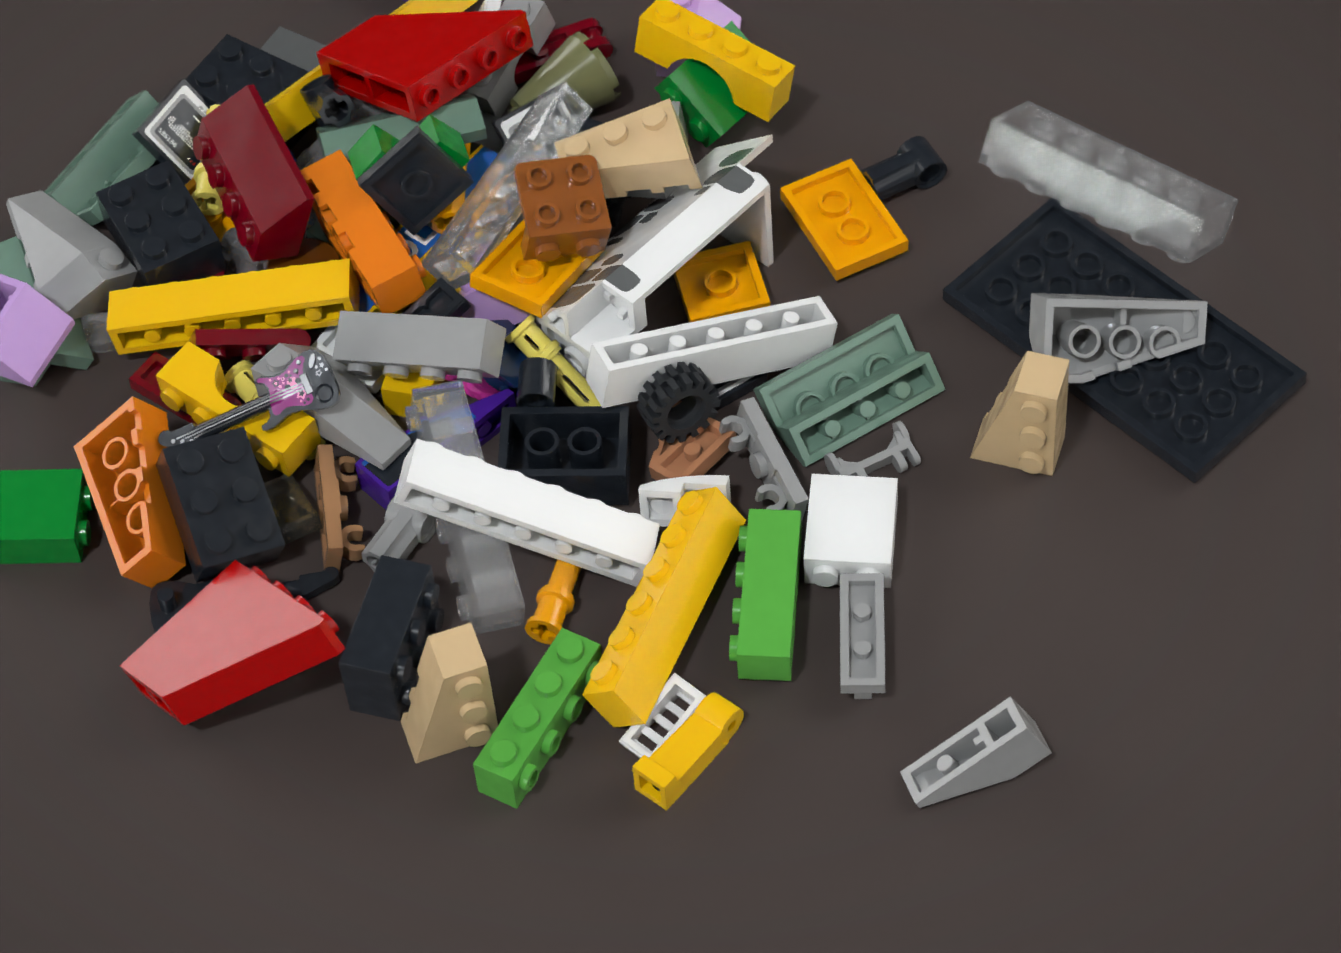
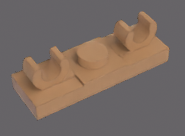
(334, 508)

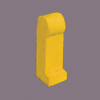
(687, 751)

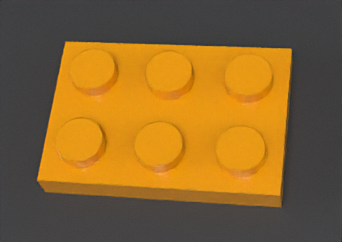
(844, 219)
(527, 283)

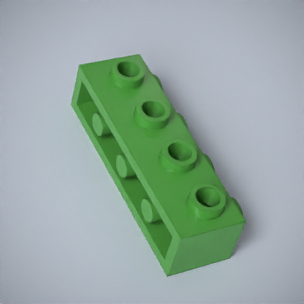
(768, 595)
(537, 719)

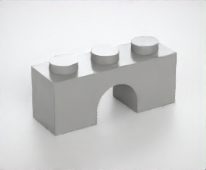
(499, 87)

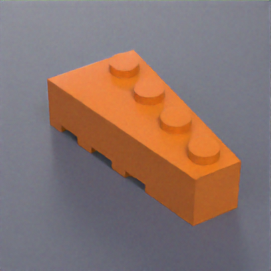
(364, 235)
(129, 494)

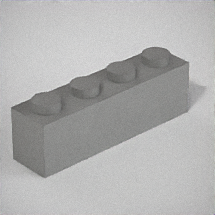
(419, 345)

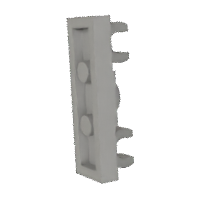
(766, 458)
(862, 634)

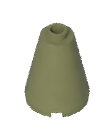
(580, 68)

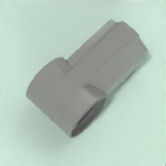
(399, 534)

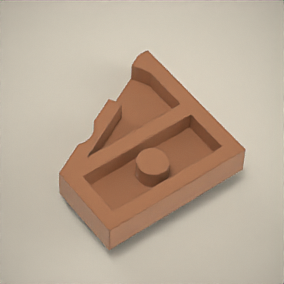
(692, 456)

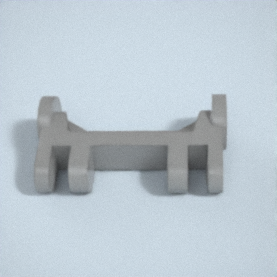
(895, 453)

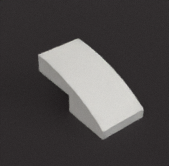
(660, 498)

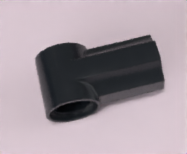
(327, 101)
(912, 165)
(537, 383)

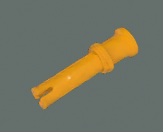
(554, 603)

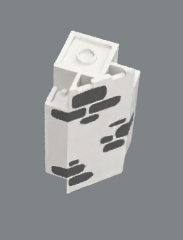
(656, 243)

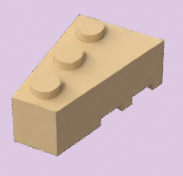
(637, 151)
(1027, 417)
(452, 697)

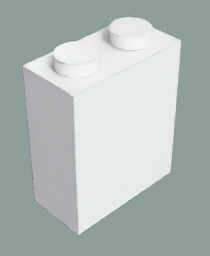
(850, 527)

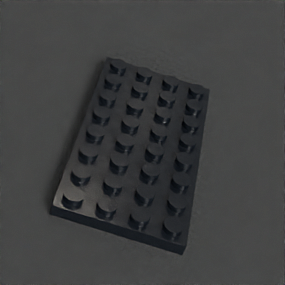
(1177, 406)

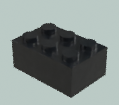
(239, 64)
(160, 227)
(571, 448)
(220, 503)
(390, 637)

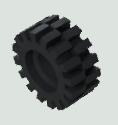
(669, 388)

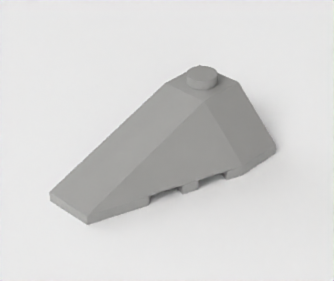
(67, 256)
(1112, 331)
(356, 421)

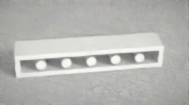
(721, 346)
(526, 512)

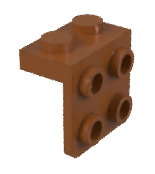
(562, 208)

